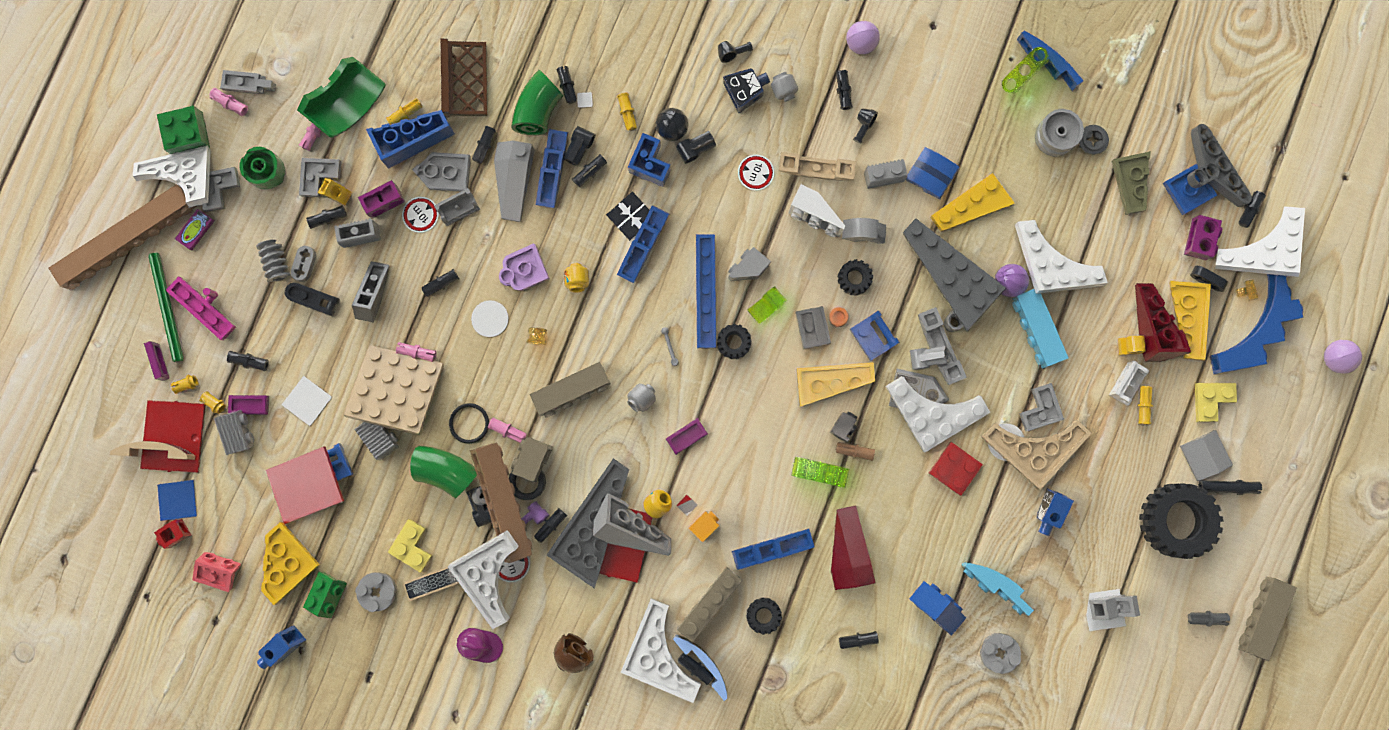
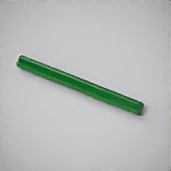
(165, 306)

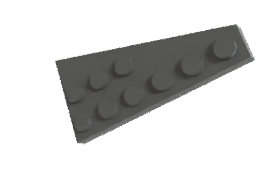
(960, 280)
(576, 546)

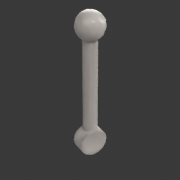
(674, 361)

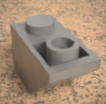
(751, 266)

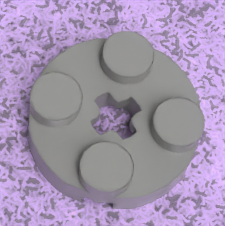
(365, 589)
(1011, 656)

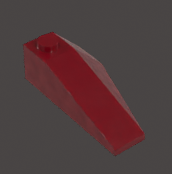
(1160, 332)
(850, 557)

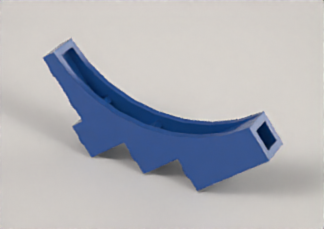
(1268, 330)

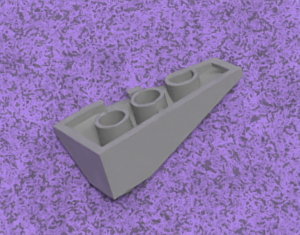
(513, 169)
(622, 527)

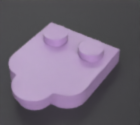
(523, 269)

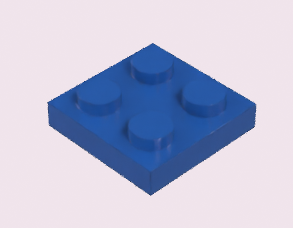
(1184, 195)

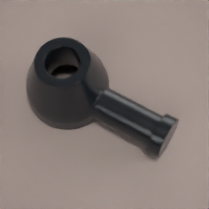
(727, 52)
(866, 118)

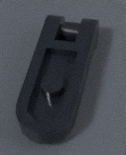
(310, 298)

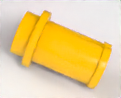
(189, 382)
(212, 402)

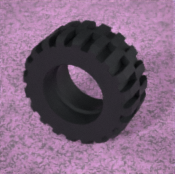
(1206, 520)

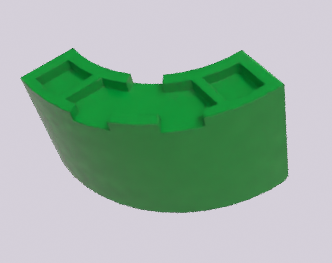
(344, 99)

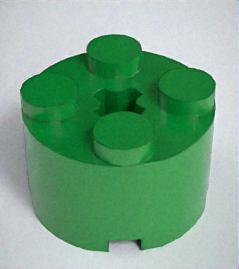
(262, 168)

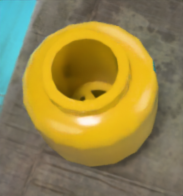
(576, 278)
(657, 503)

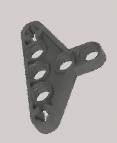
(1220, 177)

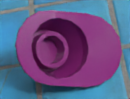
(479, 645)

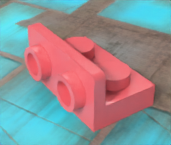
(215, 571)

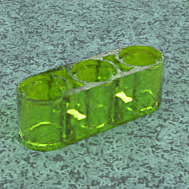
(1016, 74)
(820, 472)

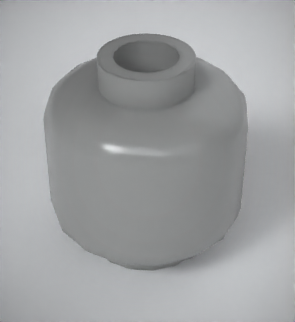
(784, 86)
(641, 397)

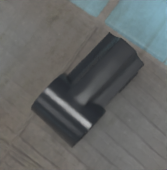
(580, 142)
(692, 148)
(480, 512)

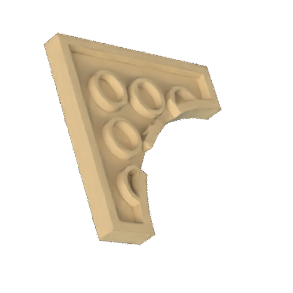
(1037, 457)

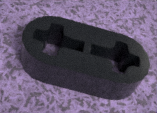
(1206, 276)

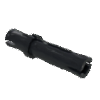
(1231, 487)

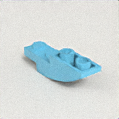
(992, 581)

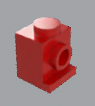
(164, 534)

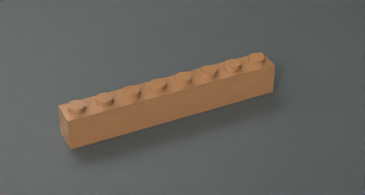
(121, 238)

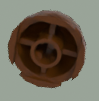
(571, 654)

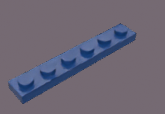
(705, 291)

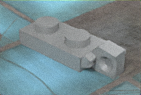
(245, 82)

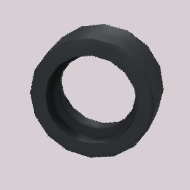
(529, 496)

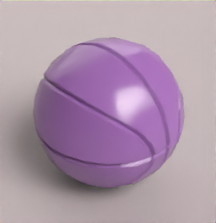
(1013, 278)

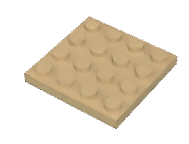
(393, 390)

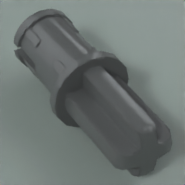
(1209, 618)

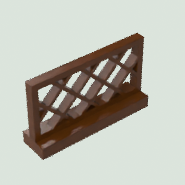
(447, 78)

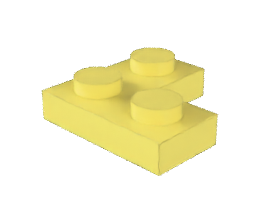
(1209, 395)
(405, 546)

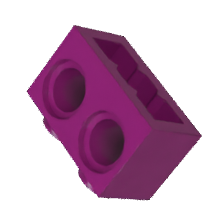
(381, 199)
(1198, 235)

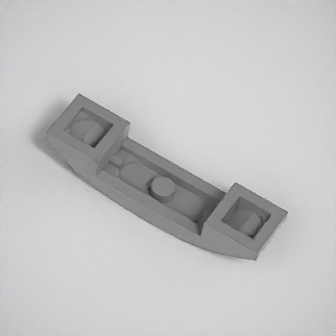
(936, 337)

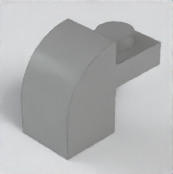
(864, 230)
(1114, 606)

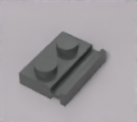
(813, 327)

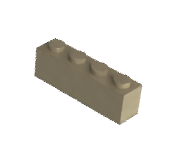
(570, 389)
(709, 604)
(1267, 618)

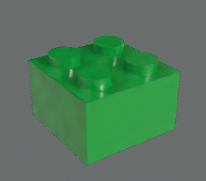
(183, 129)

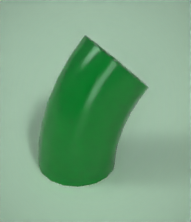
(535, 105)
(441, 470)

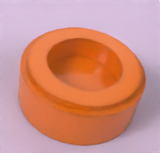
(838, 317)

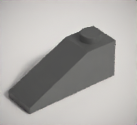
(370, 292)

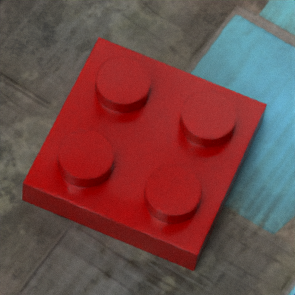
(955, 468)

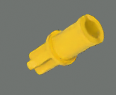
(627, 111)
(405, 112)
(1145, 405)

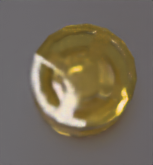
(536, 336)

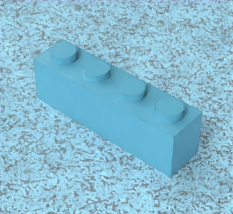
(1040, 328)

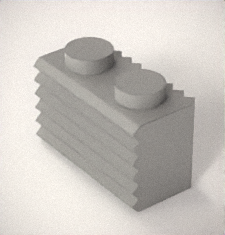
(885, 174)
(357, 233)
(234, 432)
(377, 439)

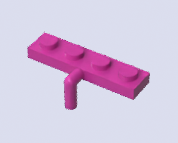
(201, 307)

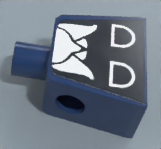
(745, 87)

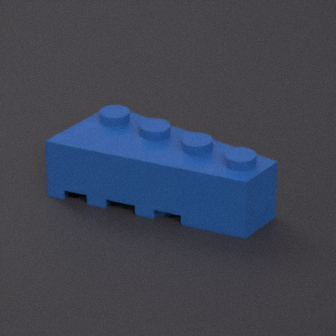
(409, 137)

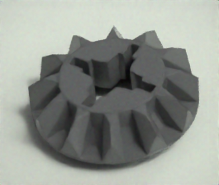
(1099, 134)

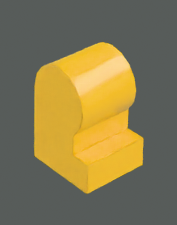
(335, 191)
(1131, 345)

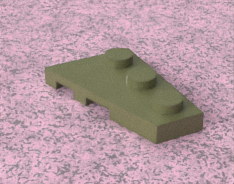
(1131, 178)

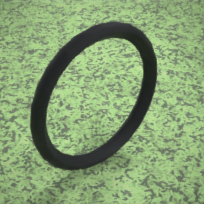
(458, 409)

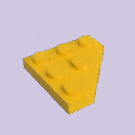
(284, 563)

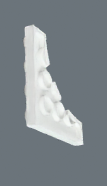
(186, 169)
(1274, 254)
(1049, 268)
(931, 420)
(479, 576)
(651, 660)

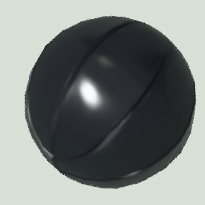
(672, 124)

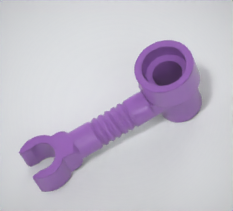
(535, 513)

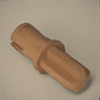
(855, 451)

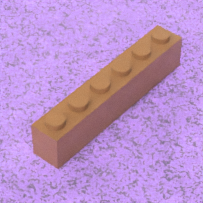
(500, 498)

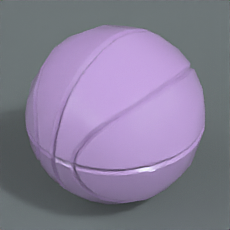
(863, 37)
(1343, 356)

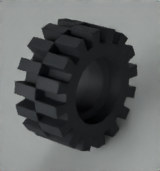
(855, 265)
(734, 330)
(772, 624)

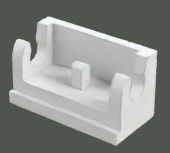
(1128, 382)

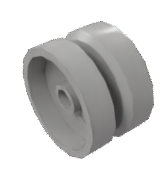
(1059, 132)

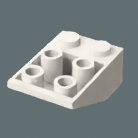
(812, 208)

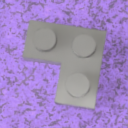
(313, 171)
(219, 181)
(1047, 409)

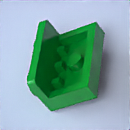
(324, 595)

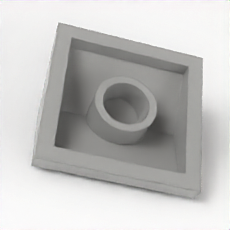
(1206, 455)

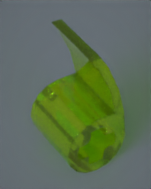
(767, 305)

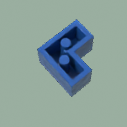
(645, 163)
(938, 607)

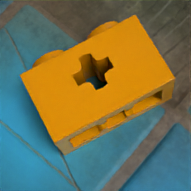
(705, 525)

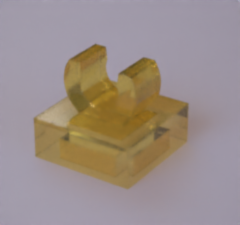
(1249, 290)

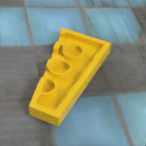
(976, 202)
(1192, 313)
(827, 381)

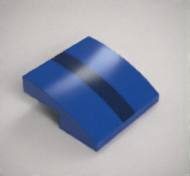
(932, 172)

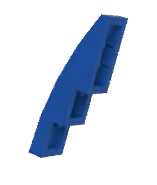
(1056, 65)
(552, 168)
(643, 244)
(773, 549)

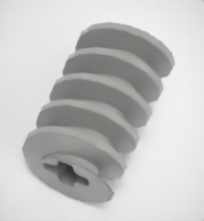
(272, 261)

